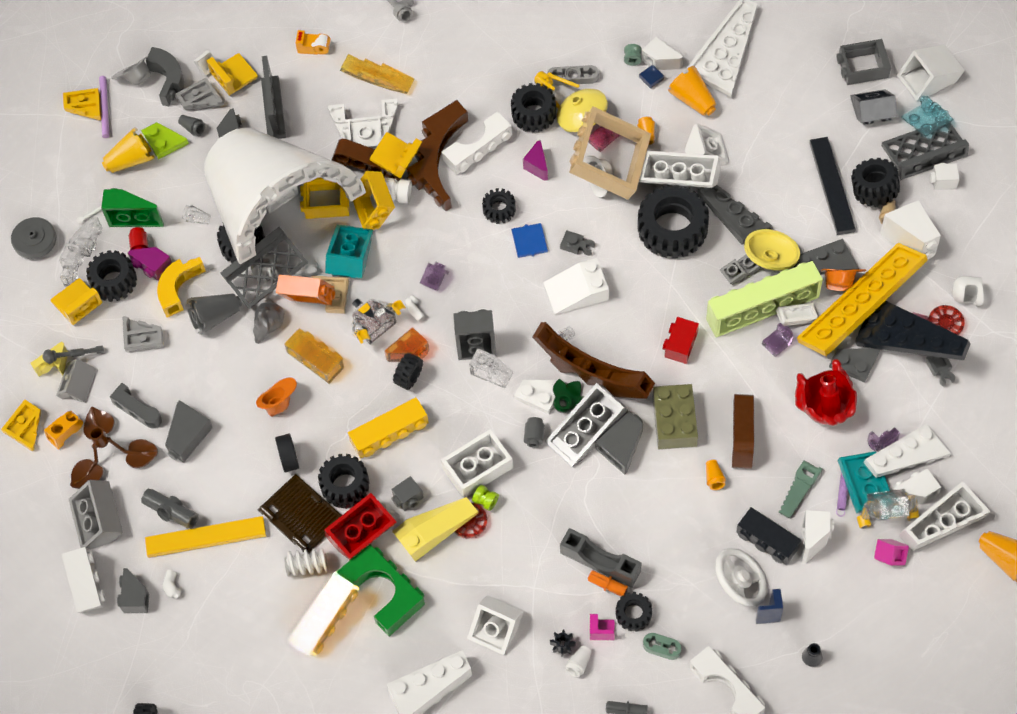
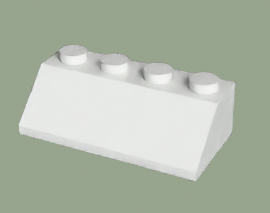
(680, 169)

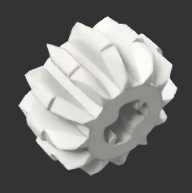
(266, 270)

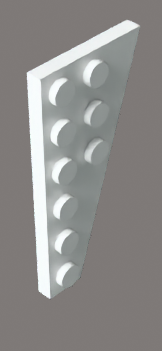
(723, 52)

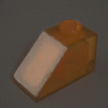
(410, 342)

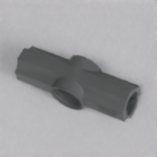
(169, 508)

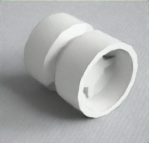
(399, 190)

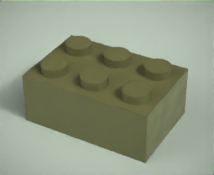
(675, 416)

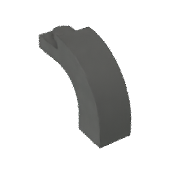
(167, 65)

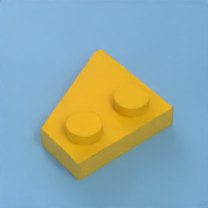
(83, 103)

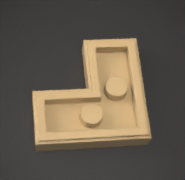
(341, 290)

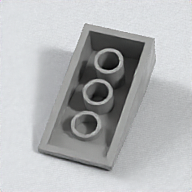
(585, 425)

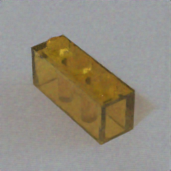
(314, 355)

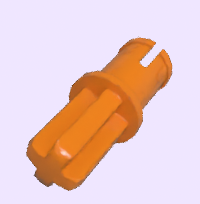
(607, 583)

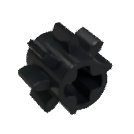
(562, 637)

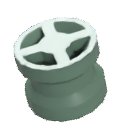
(632, 54)

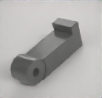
(146, 415)

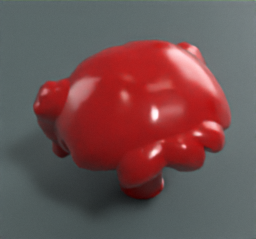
(827, 395)

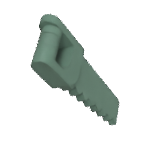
(799, 488)

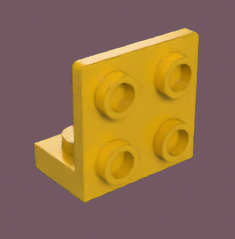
(232, 73)
(394, 154)
(76, 301)

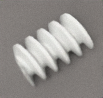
(305, 562)

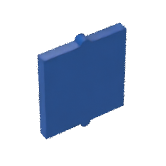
(529, 240)

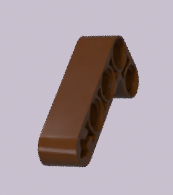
(358, 156)
(743, 431)

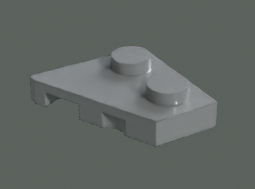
(199, 96)
(141, 335)

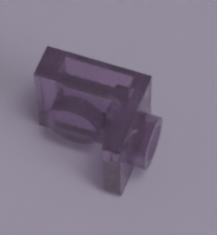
(434, 275)
(778, 340)
(887, 438)

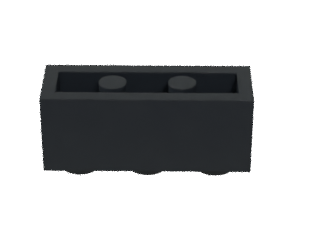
(768, 536)

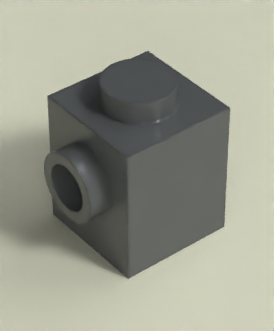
(407, 494)

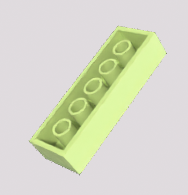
(762, 298)

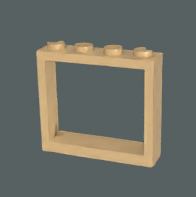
(598, 177)

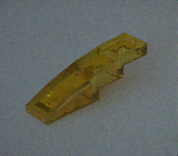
(381, 76)

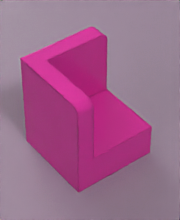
(891, 552)
(601, 628)

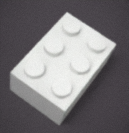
(477, 463)

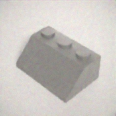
(95, 514)

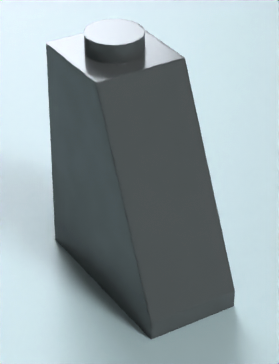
(186, 431)
(621, 441)

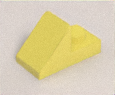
(41, 367)

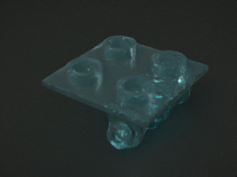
(927, 116)

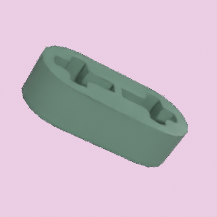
(660, 650)

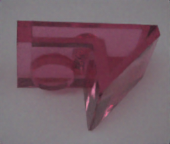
(602, 138)

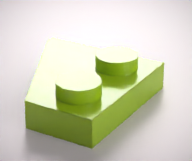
(163, 140)

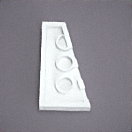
(908, 452)

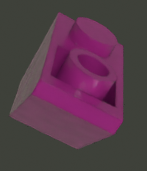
(150, 260)

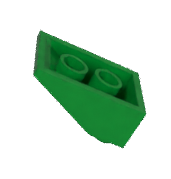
(129, 210)

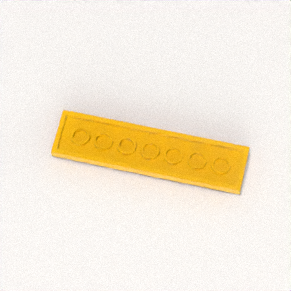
(862, 299)

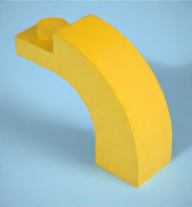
(172, 280)

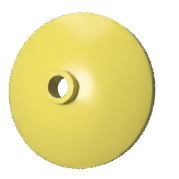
(575, 106)
(772, 249)

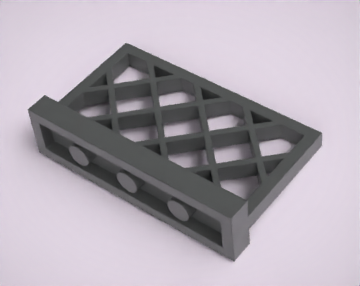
(272, 102)
(926, 161)
(262, 248)

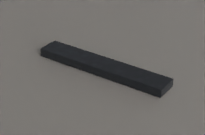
(832, 186)

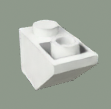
(661, 55)
(920, 485)

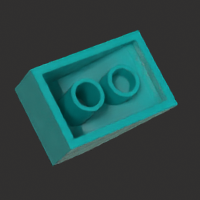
(348, 251)

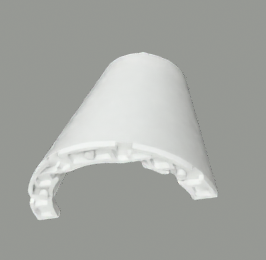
(256, 169)

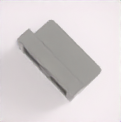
(76, 380)

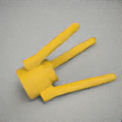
(546, 79)

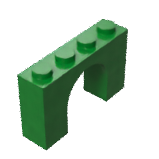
(406, 600)

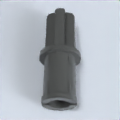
(625, 708)

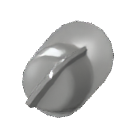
(135, 73)

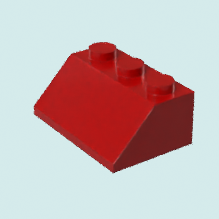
(359, 526)

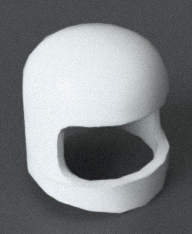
(970, 286)

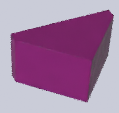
(535, 162)

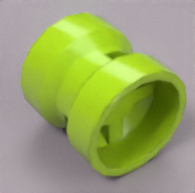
(485, 497)

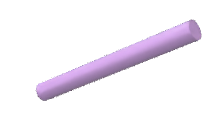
(104, 106)

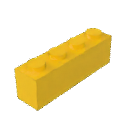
(388, 428)

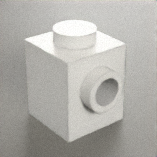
(944, 176)

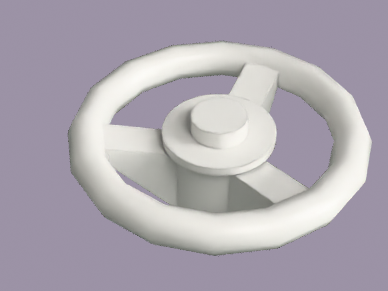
(736, 578)

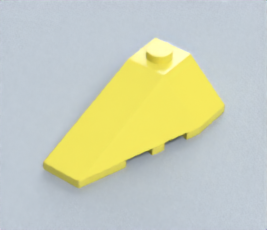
(430, 528)

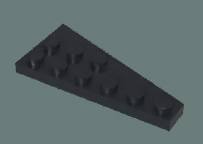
(905, 332)

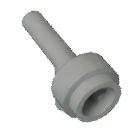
(401, 9)

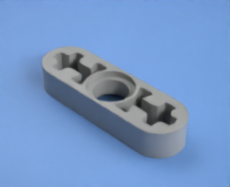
(586, 79)

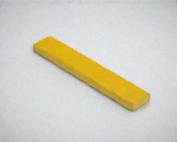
(205, 536)

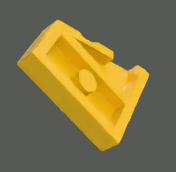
(23, 424)

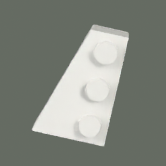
(83, 579)

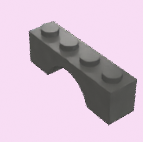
(581, 549)

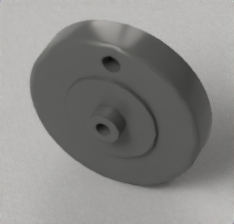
(33, 238)

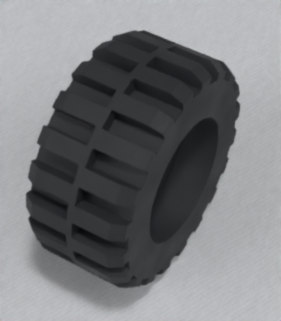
(677, 201)

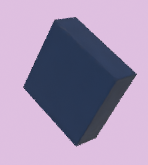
(651, 76)

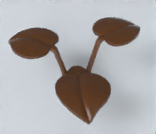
(96, 428)

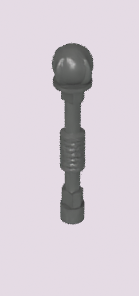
(51, 356)

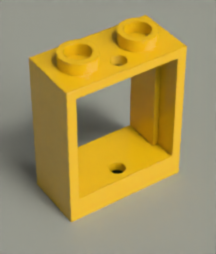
(320, 184)
(374, 184)

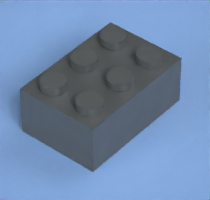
(474, 332)

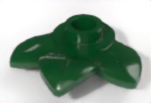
(568, 393)

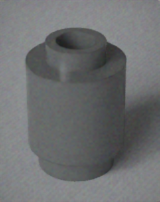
(534, 432)

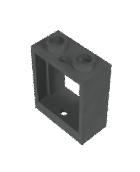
(861, 49)

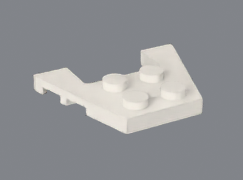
(365, 130)

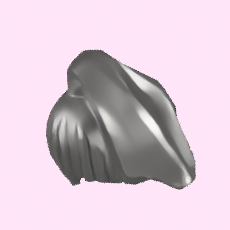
(267, 319)

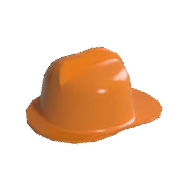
(840, 279)
(277, 397)

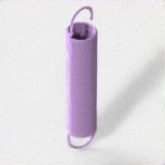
(842, 495)

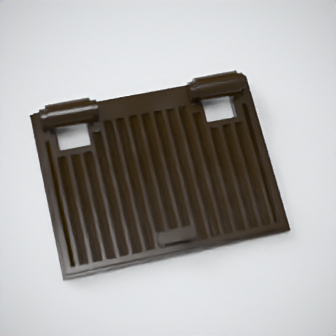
(300, 513)

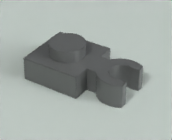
(574, 242)
(941, 367)

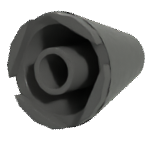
(212, 310)

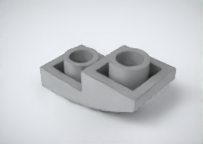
(739, 270)

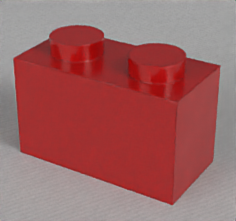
(681, 340)

